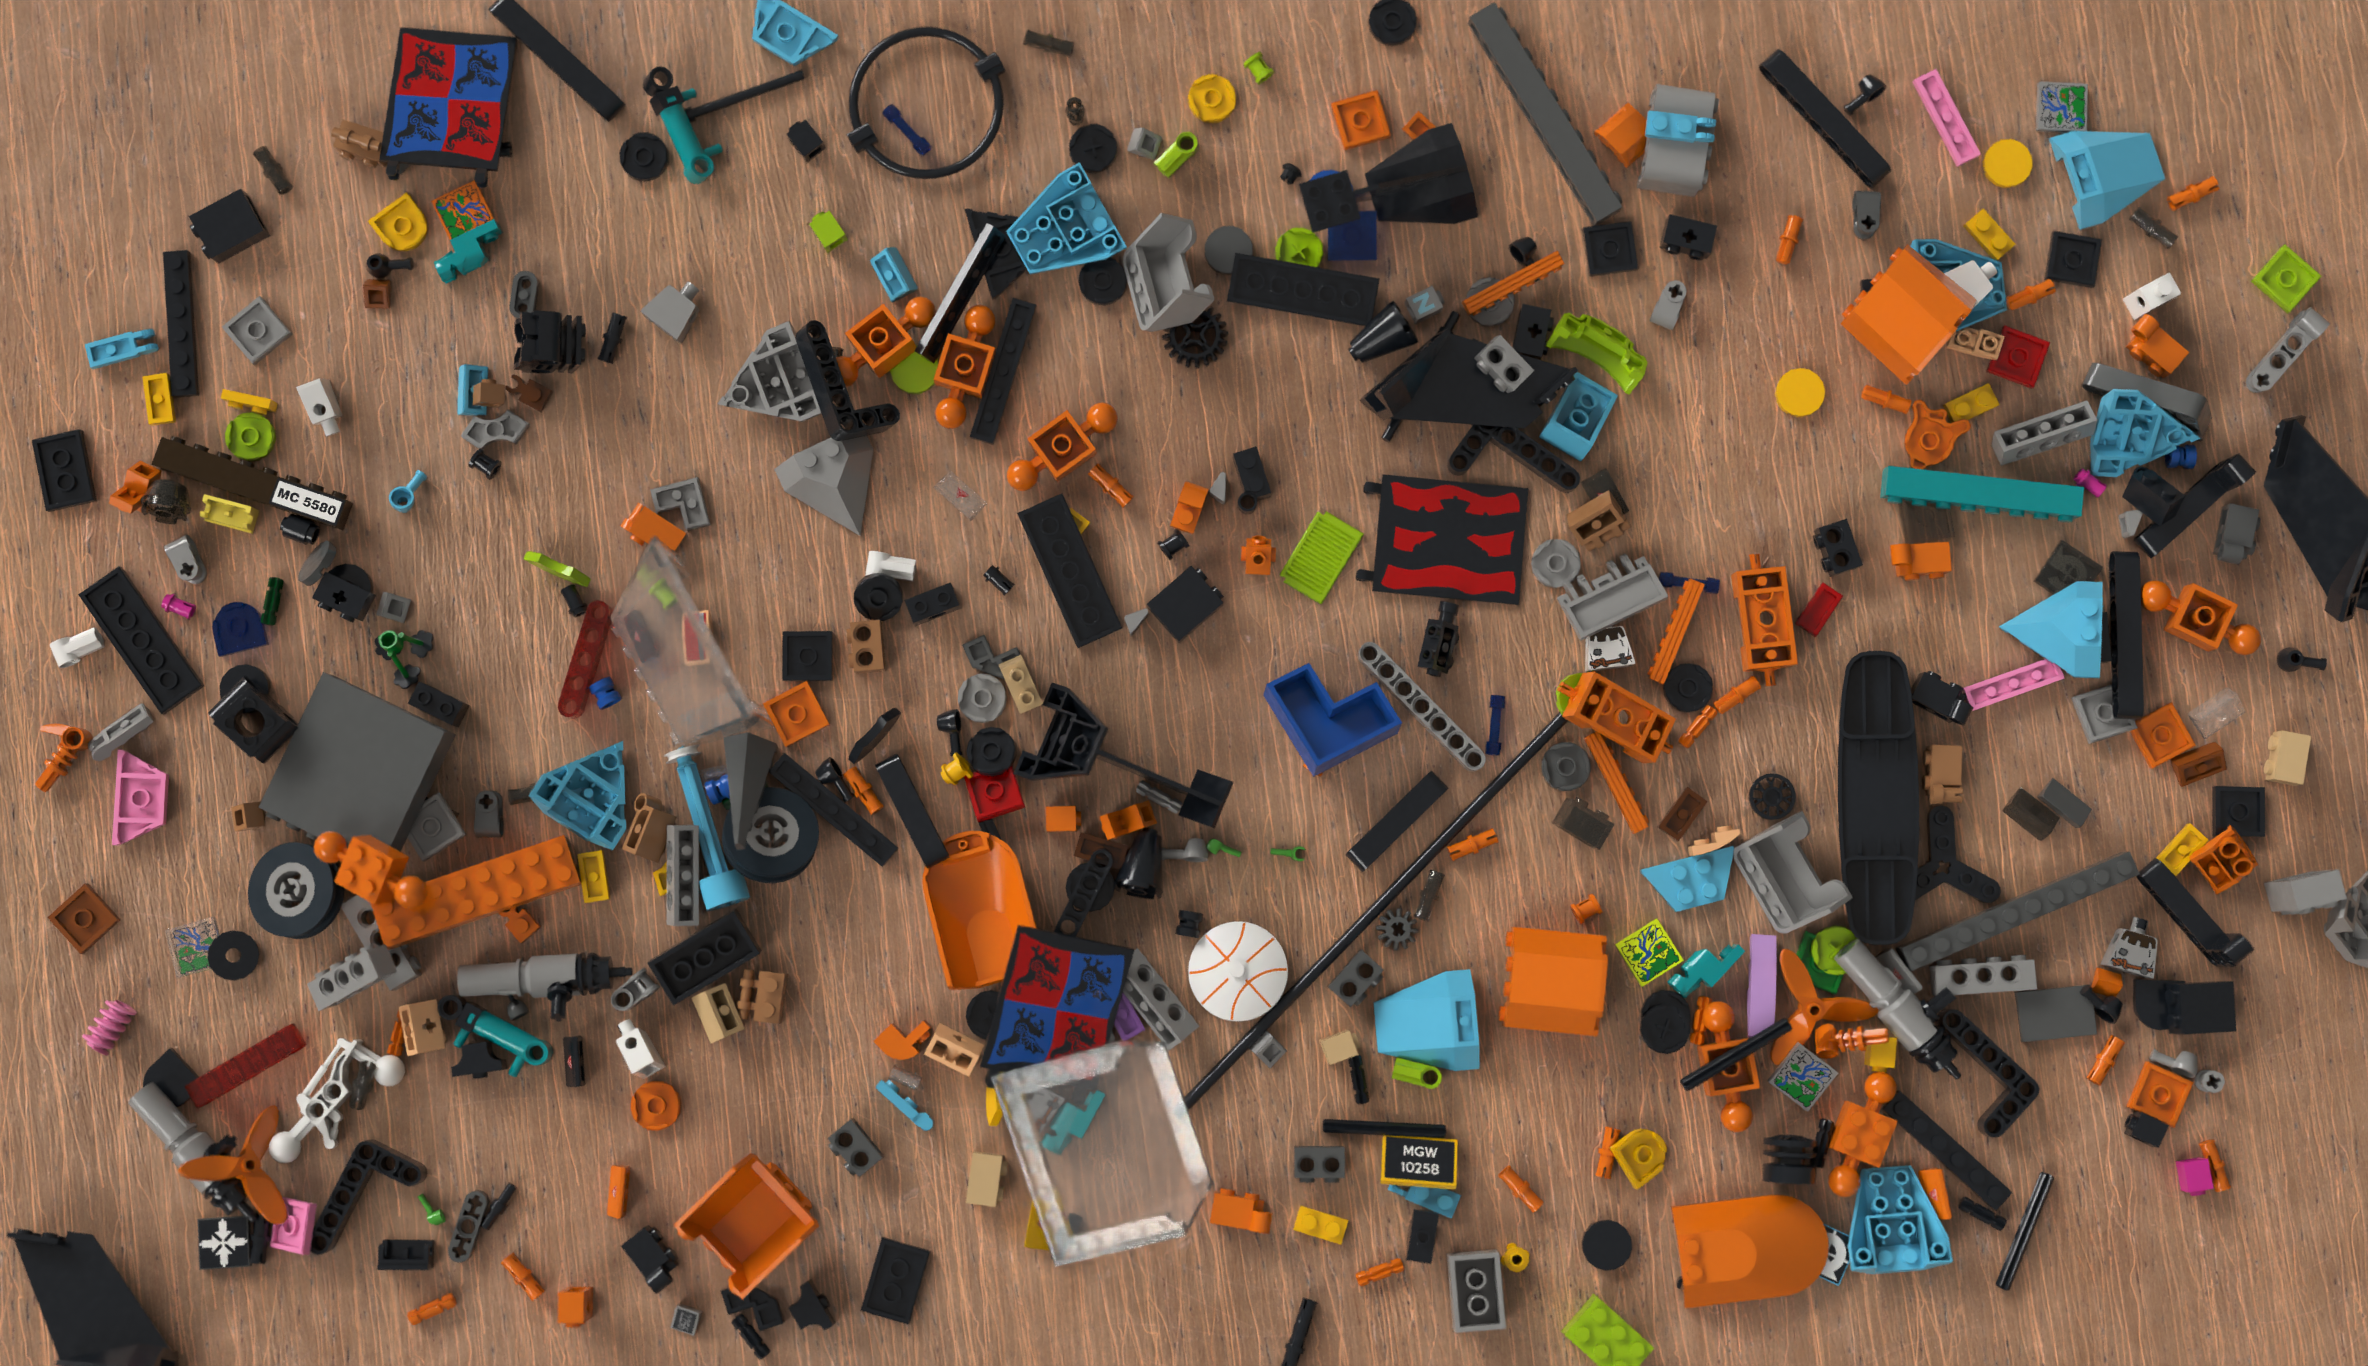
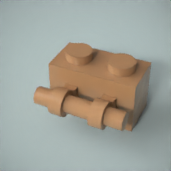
(358, 142)
(1598, 521)
(769, 999)

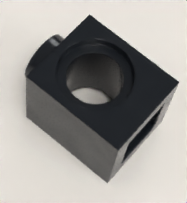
(805, 140)
(2145, 1128)

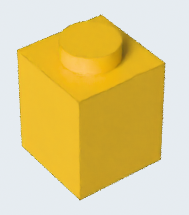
(1881, 1055)

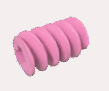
(109, 1026)

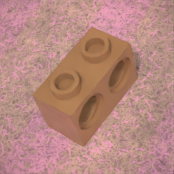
(873, 645)

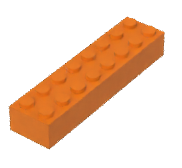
(480, 892)

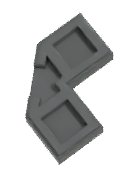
(983, 659)

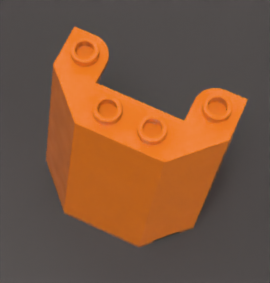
(1907, 313)
(1554, 981)
(750, 1221)

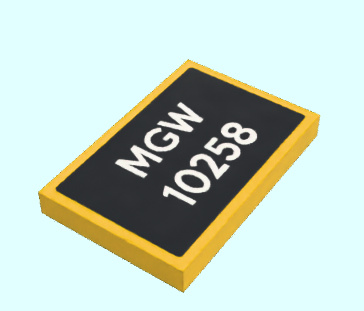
(1419, 1162)

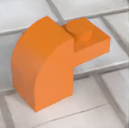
(136, 483)
(1189, 507)
(1128, 820)
(897, 1045)

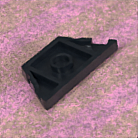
(1006, 263)

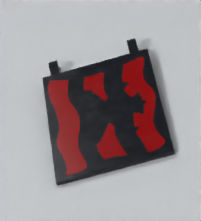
(1448, 539)

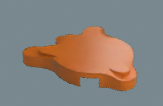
(1931, 436)

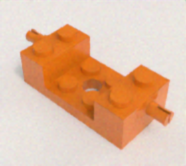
(1770, 645)
(1597, 704)

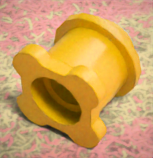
(956, 770)
(1512, 1250)

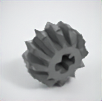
(1405, 927)

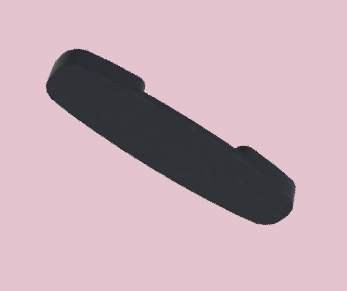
(1878, 797)

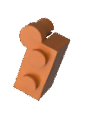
(648, 524)

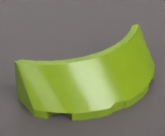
(1601, 345)

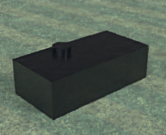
(704, 956)

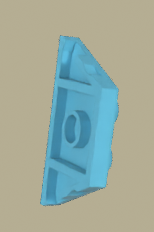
(789, 32)
(1692, 879)

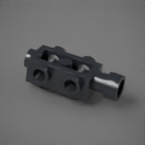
(1437, 642)

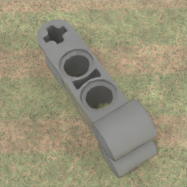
(2303, 328)

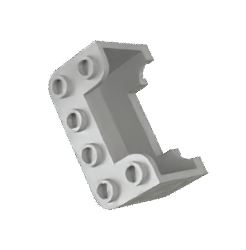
(1672, 164)

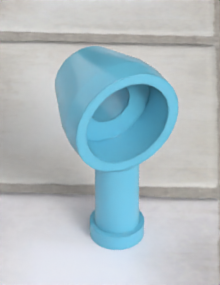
(405, 494)

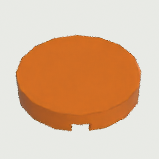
(656, 1105)

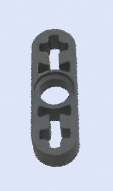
(468, 1206)

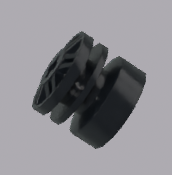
(1789, 1160)

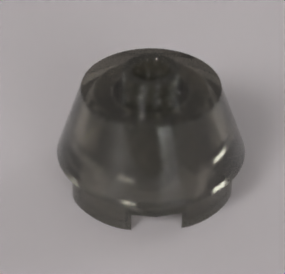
(166, 501)

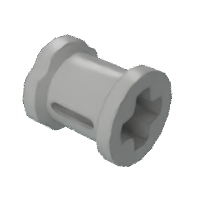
(2203, 1077)

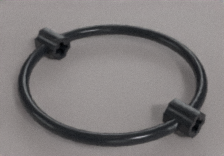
(988, 68)

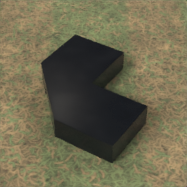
(764, 1305)

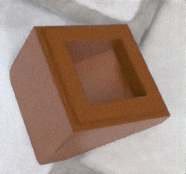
(377, 293)

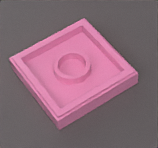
(297, 1231)

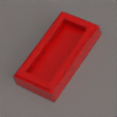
(1818, 609)

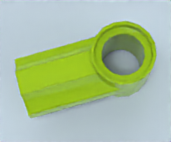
(1175, 156)
(1413, 1073)

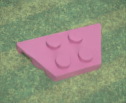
(139, 798)

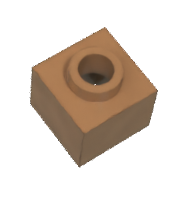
(488, 393)
(248, 816)

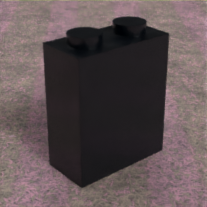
(228, 226)
(1185, 603)
(2200, 1007)

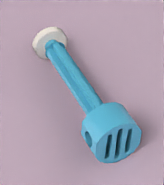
(722, 886)

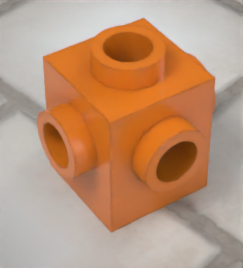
(1258, 555)

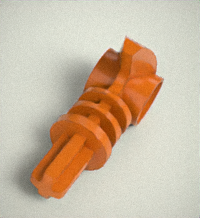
(66, 752)
(1829, 1041)

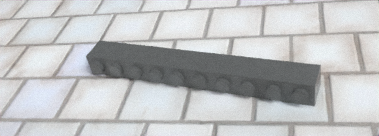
(1544, 114)
(2018, 910)

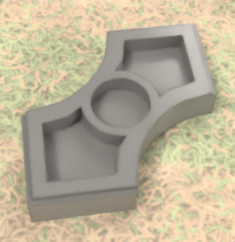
(505, 428)

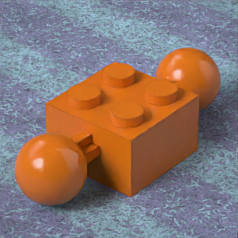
(884, 340)
(964, 366)
(1062, 446)
(2200, 617)
(371, 869)
(1741, 1076)
(1862, 1134)

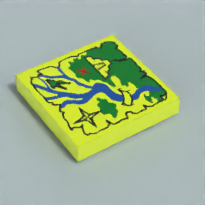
(1649, 952)

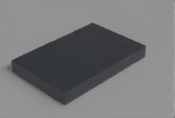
(64, 470)
(895, 1280)

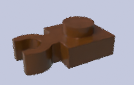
(532, 394)

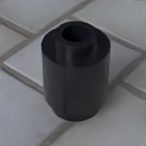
(299, 529)

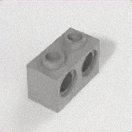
(1507, 359)

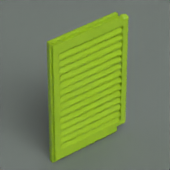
(1320, 556)

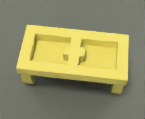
(229, 514)

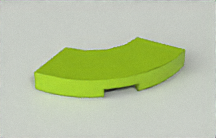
(558, 569)

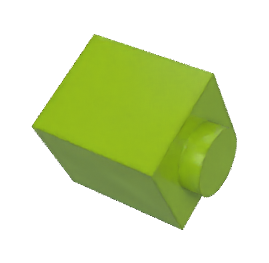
(828, 230)

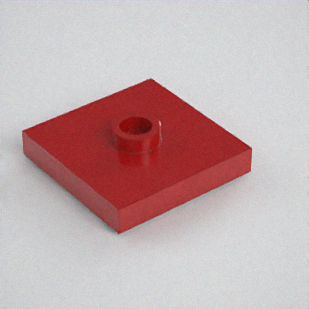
(2019, 357)
(994, 794)

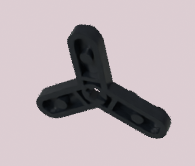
(1959, 876)

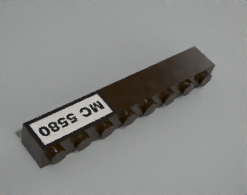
(252, 483)

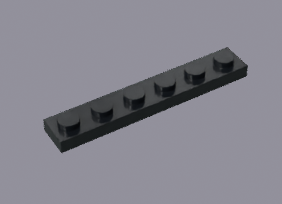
(960, 293)
(180, 324)
(1003, 371)
(833, 809)
(1947, 1150)

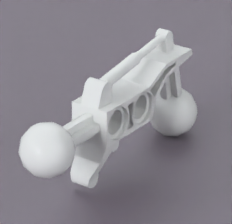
(389, 1071)

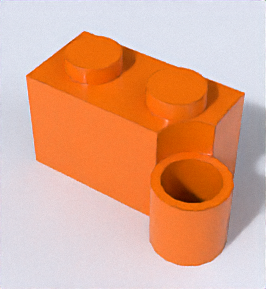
(2155, 347)
(1921, 559)
(1240, 1211)

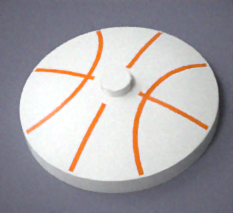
(1238, 971)

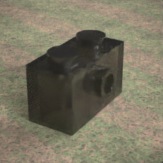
(1583, 823)

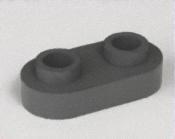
(522, 296)

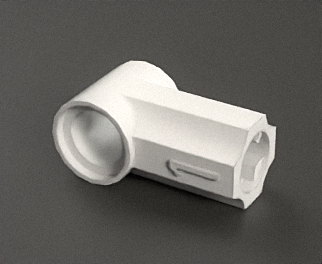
(893, 566)
(70, 649)

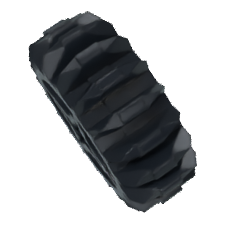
(1211, 321)

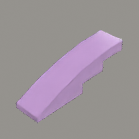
(1762, 983)

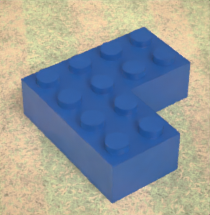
(1326, 730)

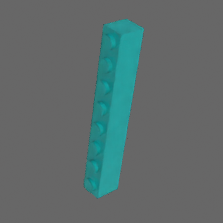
(1982, 492)

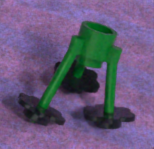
(391, 644)

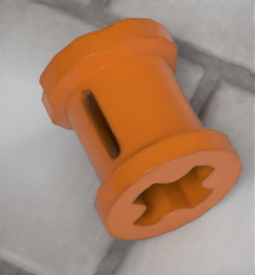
(1586, 909)

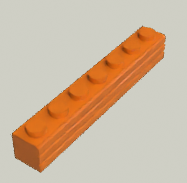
(1513, 283)
(1675, 630)
(1617, 782)

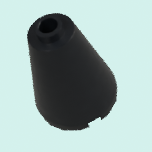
(1383, 335)
(1142, 867)

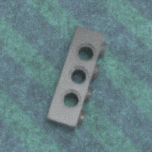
(2044, 433)
(683, 875)
(408, 969)
(2022, 975)
(352, 976)
(1157, 1002)

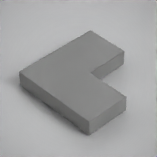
(686, 496)

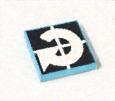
(1837, 1256)

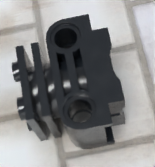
(548, 342)
(278, 724)

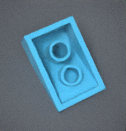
(1578, 417)

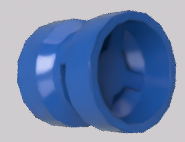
(2183, 456)
(605, 693)
(717, 789)

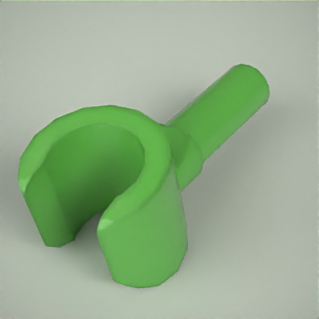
(1215, 845)
(1289, 852)
(433, 1217)

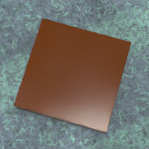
(84, 918)

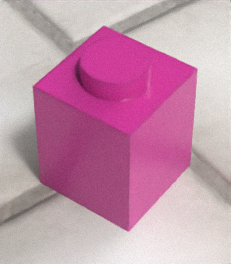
(2194, 1175)

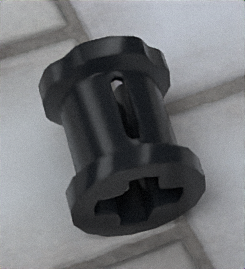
(485, 464)
(1173, 544)

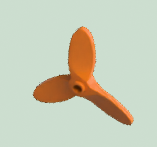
(1804, 1019)
(246, 1167)

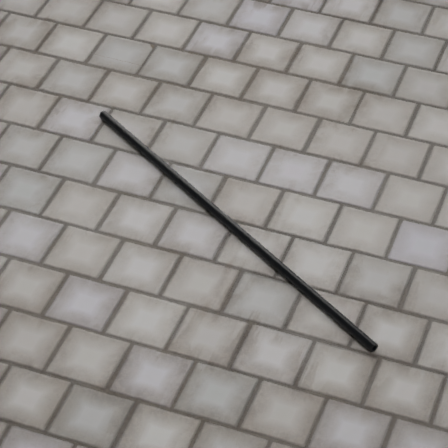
(1374, 910)

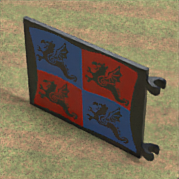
(448, 101)
(1054, 999)

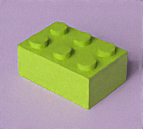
(1606, 1336)

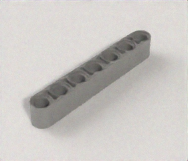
(1417, 694)

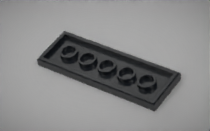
(1302, 289)
(1069, 570)
(141, 640)

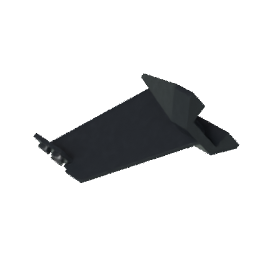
(1414, 185)
(1448, 387)
(2323, 515)
(1076, 741)
(88, 1303)

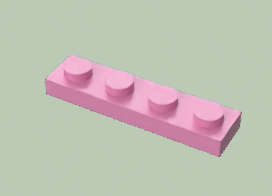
(1946, 118)
(2012, 683)

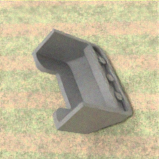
(1161, 277)
(1785, 878)

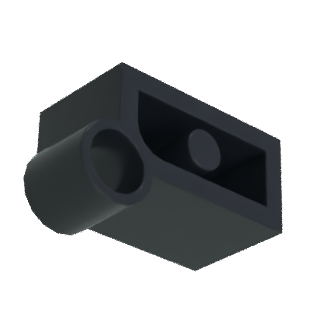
(1251, 477)
(2153, 495)
(1940, 698)
(652, 1257)

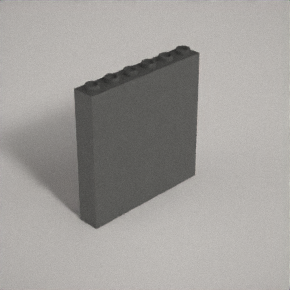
(356, 766)

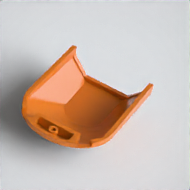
(976, 908)
(1748, 1248)

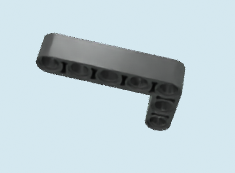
(2184, 405)

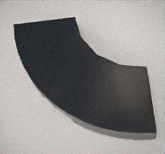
(874, 735)

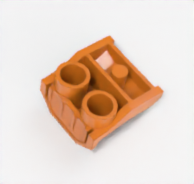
(1624, 134)
(2224, 860)

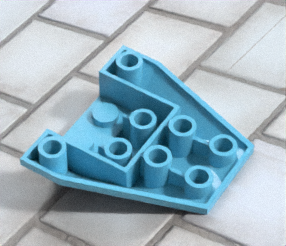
(2107, 171)
(1065, 226)
(1949, 257)
(1431, 1022)
(1895, 1225)

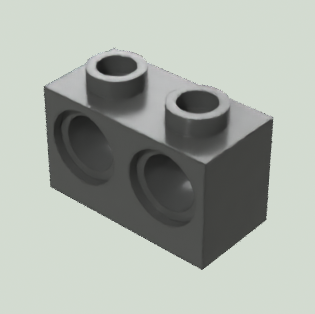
(1351, 974)
(860, 1143)
(1319, 1155)

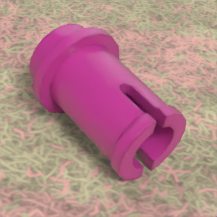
(2089, 482)
(178, 606)

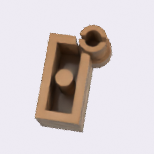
(1943, 773)

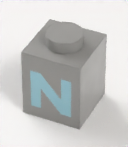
(1424, 304)

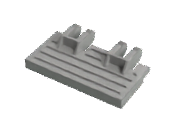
(1614, 597)

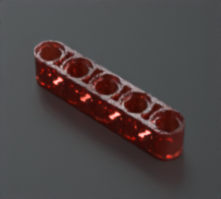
(583, 647)
(245, 1065)

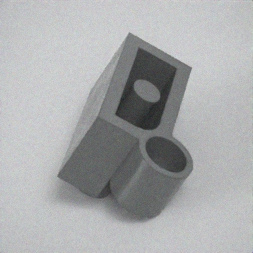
(2236, 533)

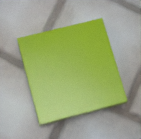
(2286, 278)

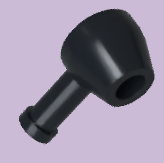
(1870, 88)
(1523, 250)
(386, 265)
(2285, 663)
(951, 723)
(830, 772)
(2107, 1009)

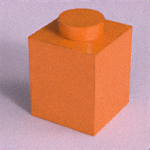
(1062, 819)

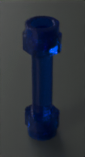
(893, 115)
(1668, 580)
(1493, 746)

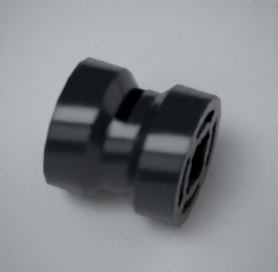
(1189, 924)

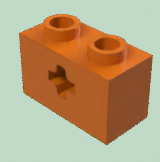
(575, 1306)

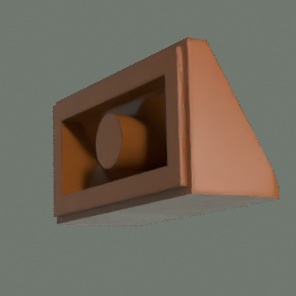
(2199, 763)

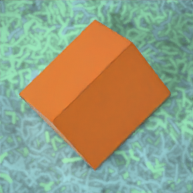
(2107, 982)

